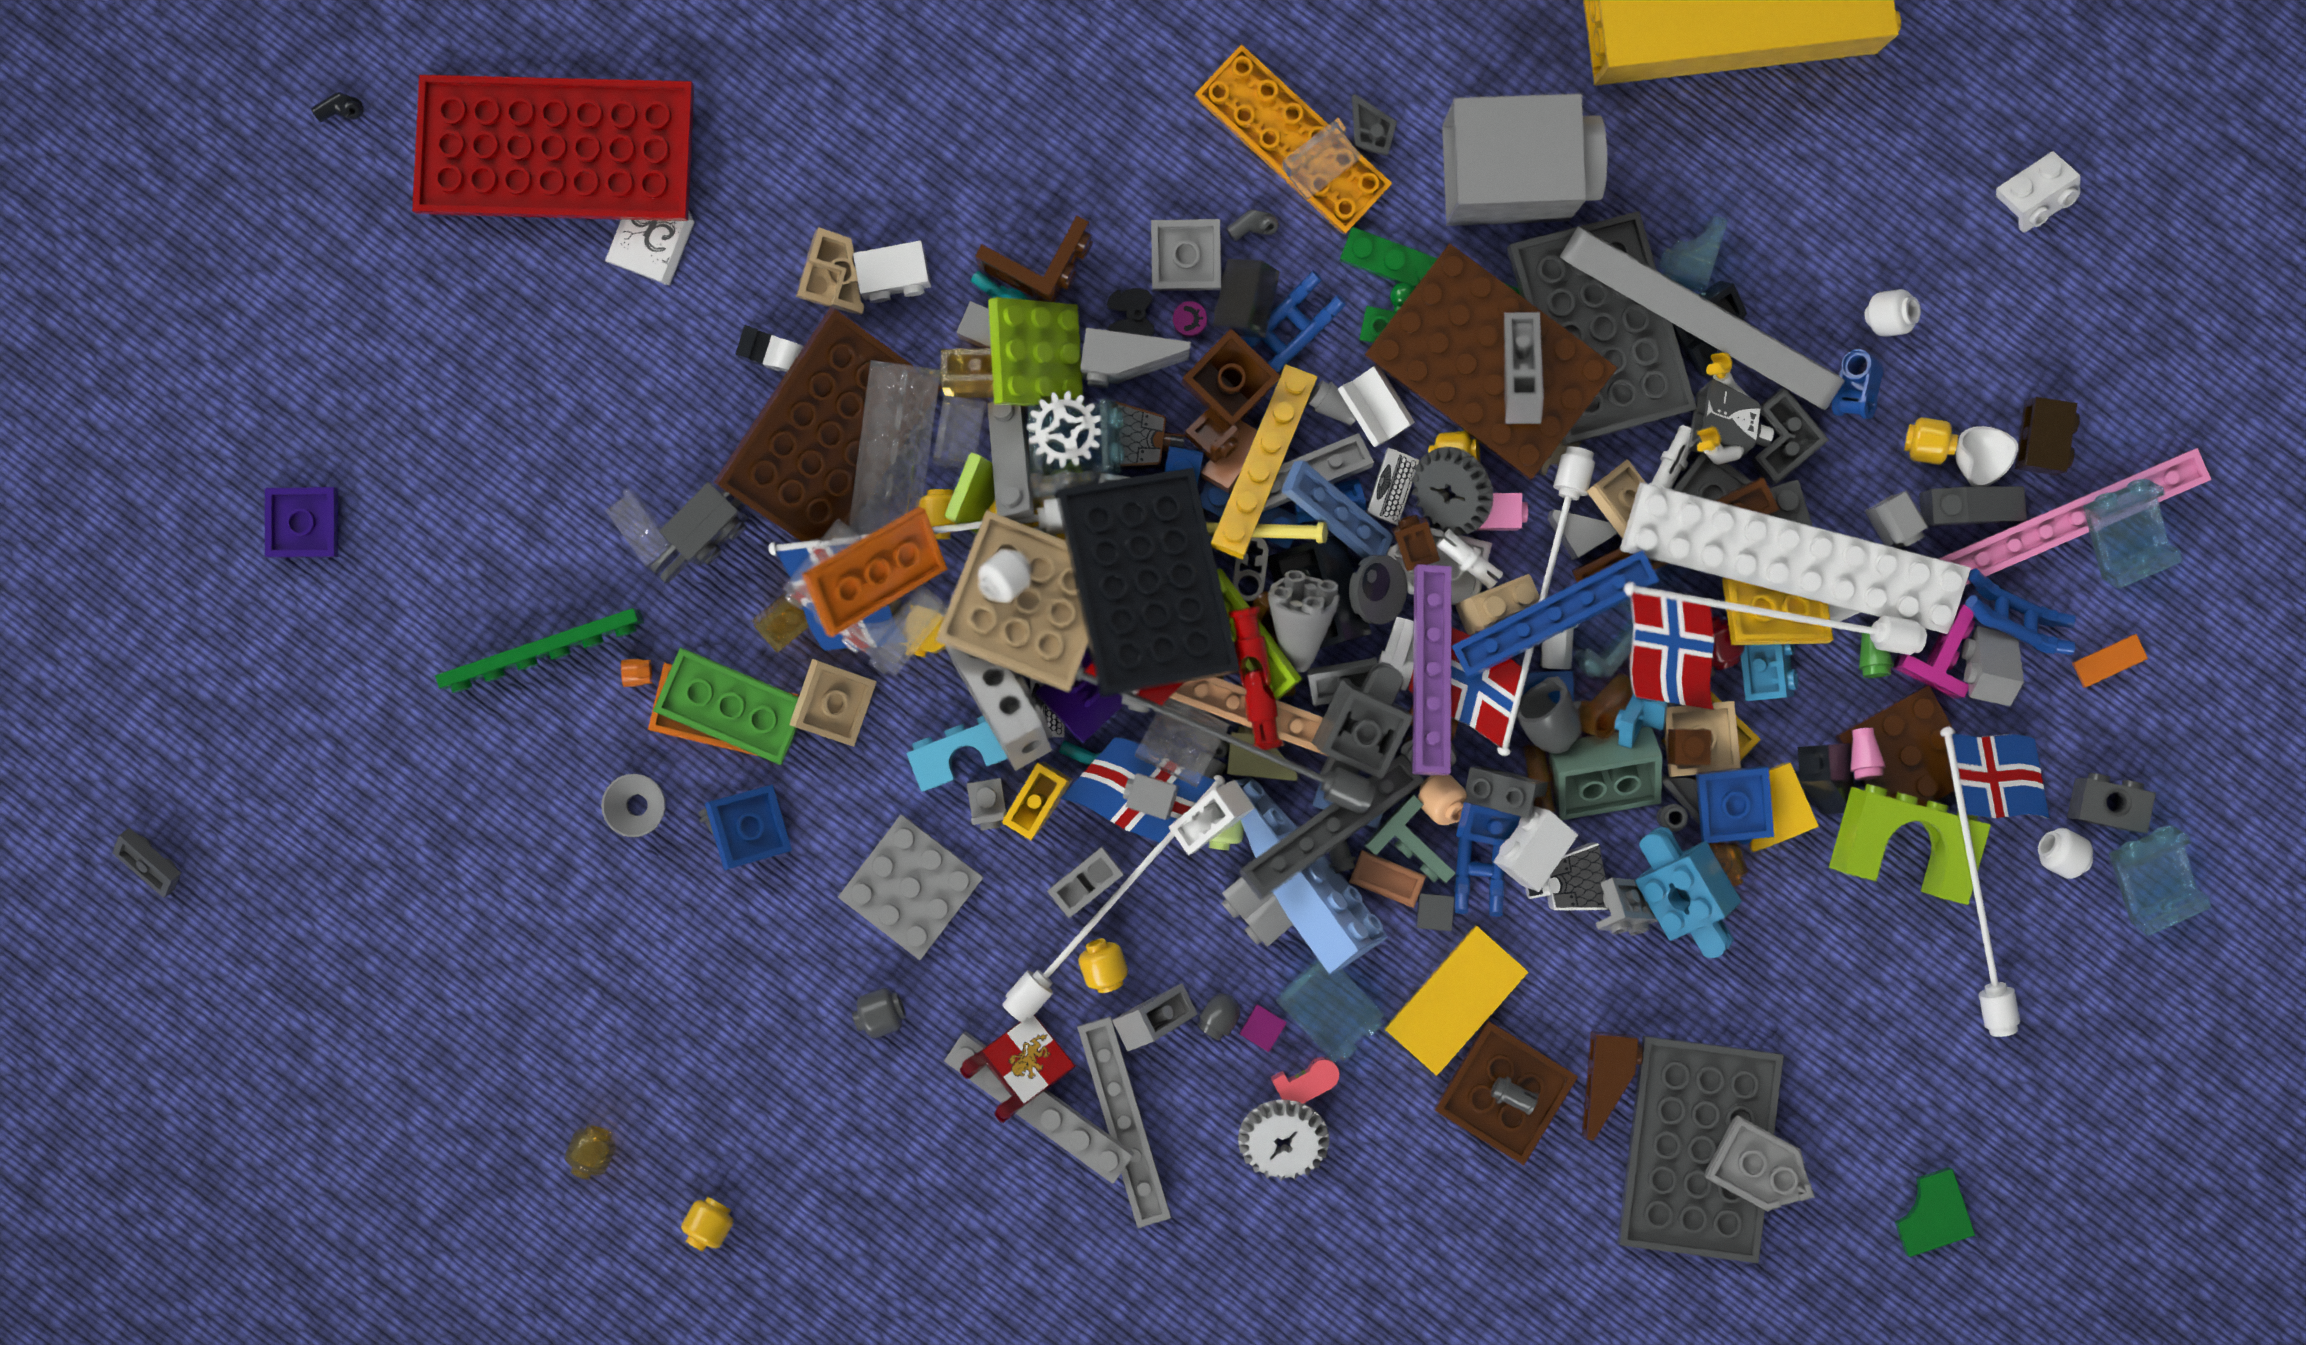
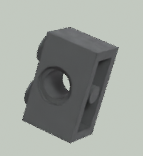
(2132, 807)

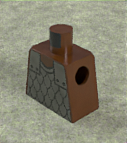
(1145, 438)

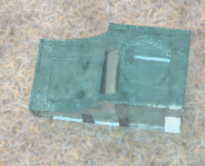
(1694, 260)

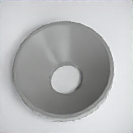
(616, 809)

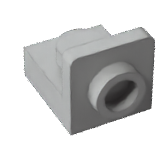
(987, 803)

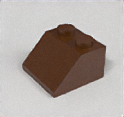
(1230, 379)

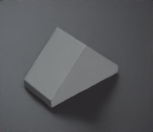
(1581, 532)

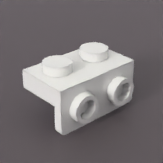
(2040, 191)

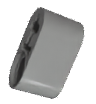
(1259, 562)

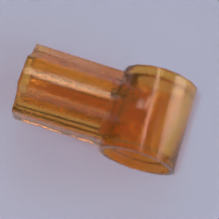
(1600, 714)

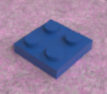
(1735, 804)
(748, 827)

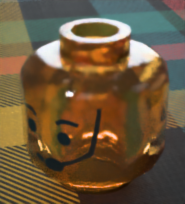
(1731, 861)

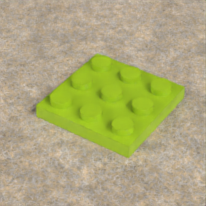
(1034, 351)

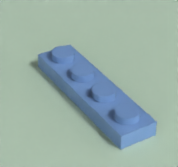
(1341, 514)

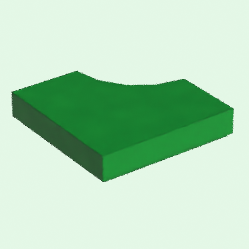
(1937, 1215)

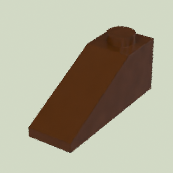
(1609, 1072)

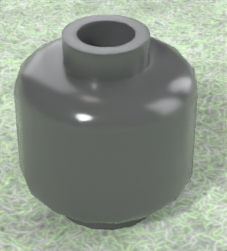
(879, 1013)

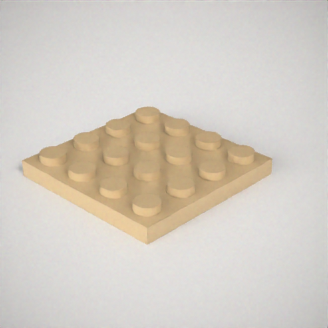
(1037, 630)

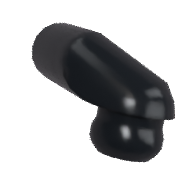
(338, 104)

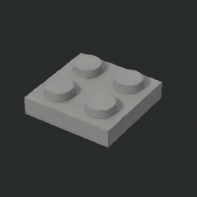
(1186, 255)

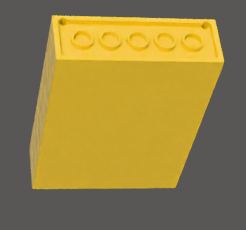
(1707, 36)

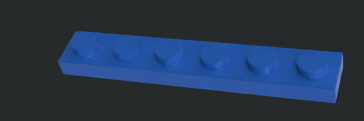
(1553, 615)

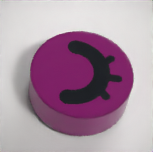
(1189, 319)

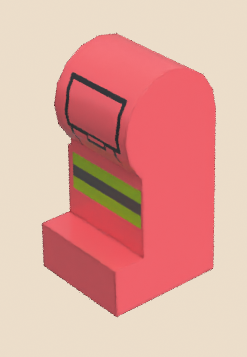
(1309, 1083)

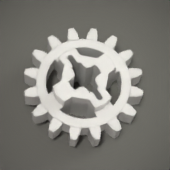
(1060, 415)

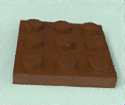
(1910, 747)
(1469, 1099)

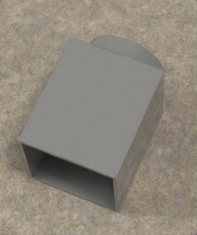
(1521, 159)

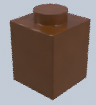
(1689, 747)

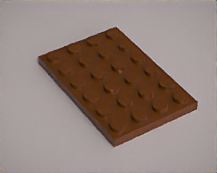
(1451, 355)
(806, 440)

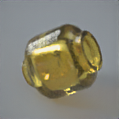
(590, 1151)

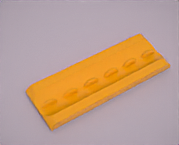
(1277, 123)

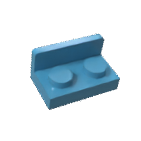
(1768, 671)

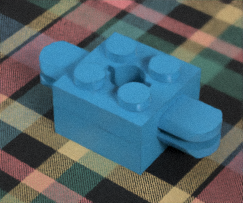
(1701, 882)

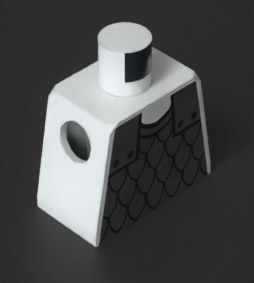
(1575, 881)

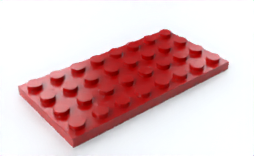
(553, 147)

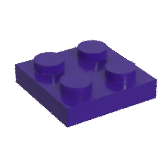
(301, 522)

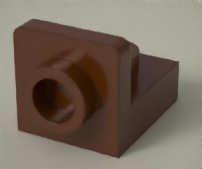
(1415, 542)

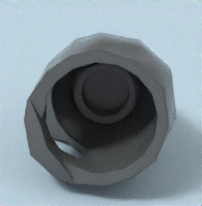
(1550, 724)

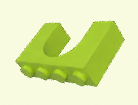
(1874, 817)

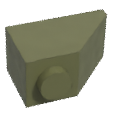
(1250, 764)

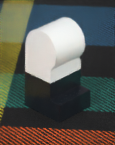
(767, 349)

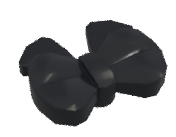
(1135, 303)

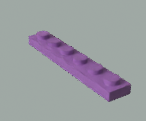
(1432, 670)

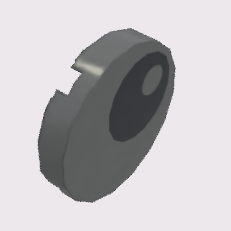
(1378, 589)

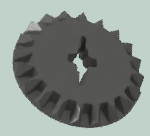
(1467, 479)

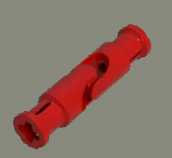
(1259, 697)

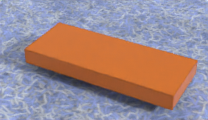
(2109, 660)

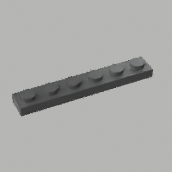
(1326, 831)

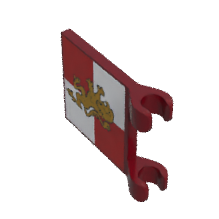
(1024, 1062)

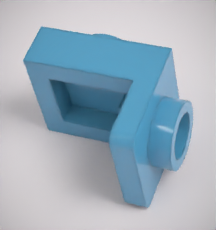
(1639, 713)

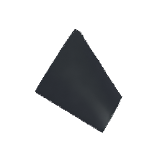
(1698, 351)

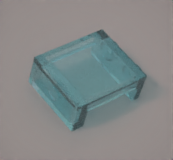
(1105, 459)
(2130, 533)
(1613, 655)
(2158, 880)
(1330, 1010)

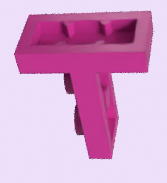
(1941, 658)

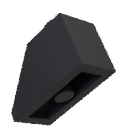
(1826, 775)

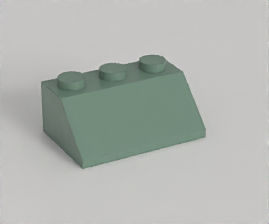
(1606, 777)

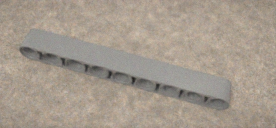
(1701, 318)

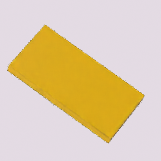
(1456, 1000)

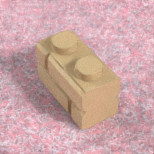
(1497, 604)

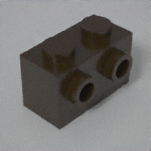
(2047, 436)

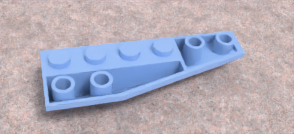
(1315, 900)

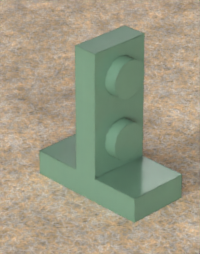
(1408, 842)

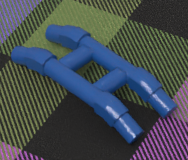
(1308, 328)
(2032, 613)
(1466, 868)

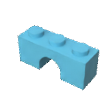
(933, 760)

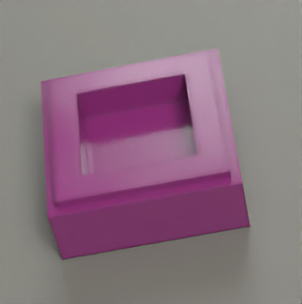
(1262, 1027)

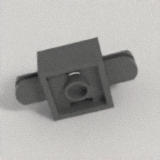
(700, 530)
(1375, 720)

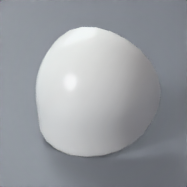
(1985, 454)

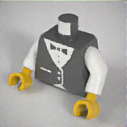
(1726, 417)

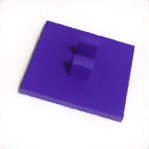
(1082, 707)

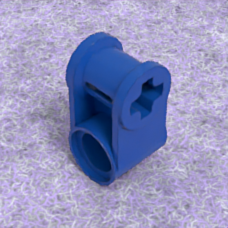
(1858, 392)

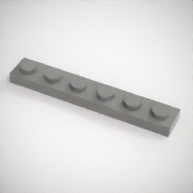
(1051, 1118)
(1124, 1120)

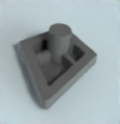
(1371, 127)

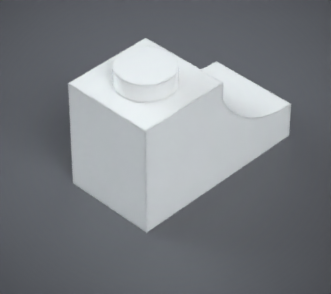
(1211, 816)

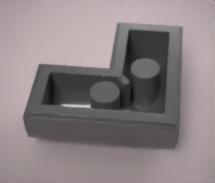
(1796, 437)

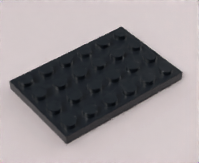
(1146, 582)

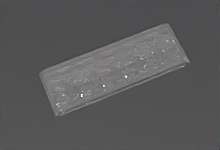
(893, 444)

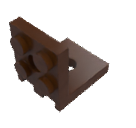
(1059, 273)

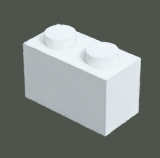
(892, 271)
(1535, 848)

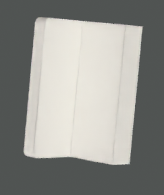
(1376, 406)

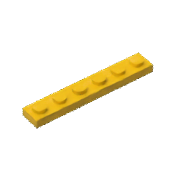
(1263, 462)

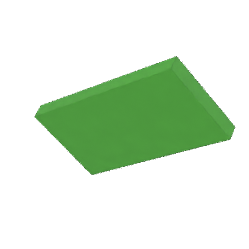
(728, 706)

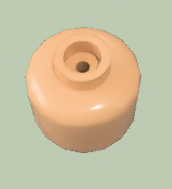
(1442, 799)

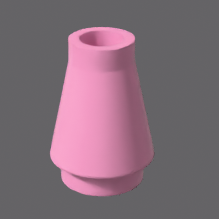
(1866, 756)

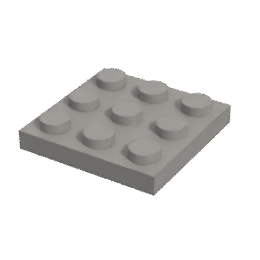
(910, 887)

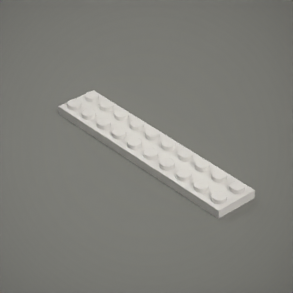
(1793, 557)

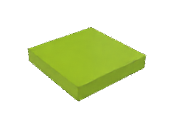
(973, 492)

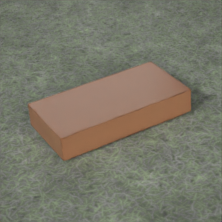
(1226, 470)
(1387, 878)

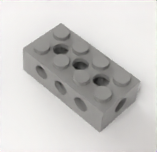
(1006, 707)

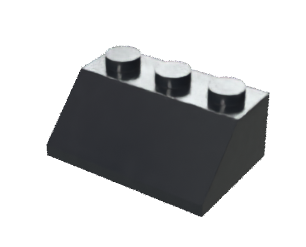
(1325, 562)

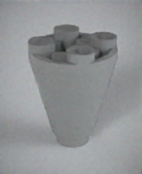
(1301, 615)

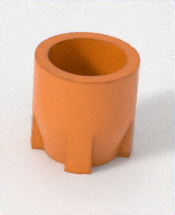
(636, 672)

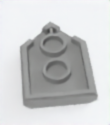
(1759, 1167)

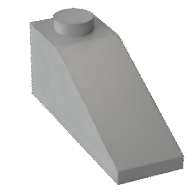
(1522, 368)

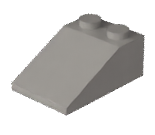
(1124, 356)

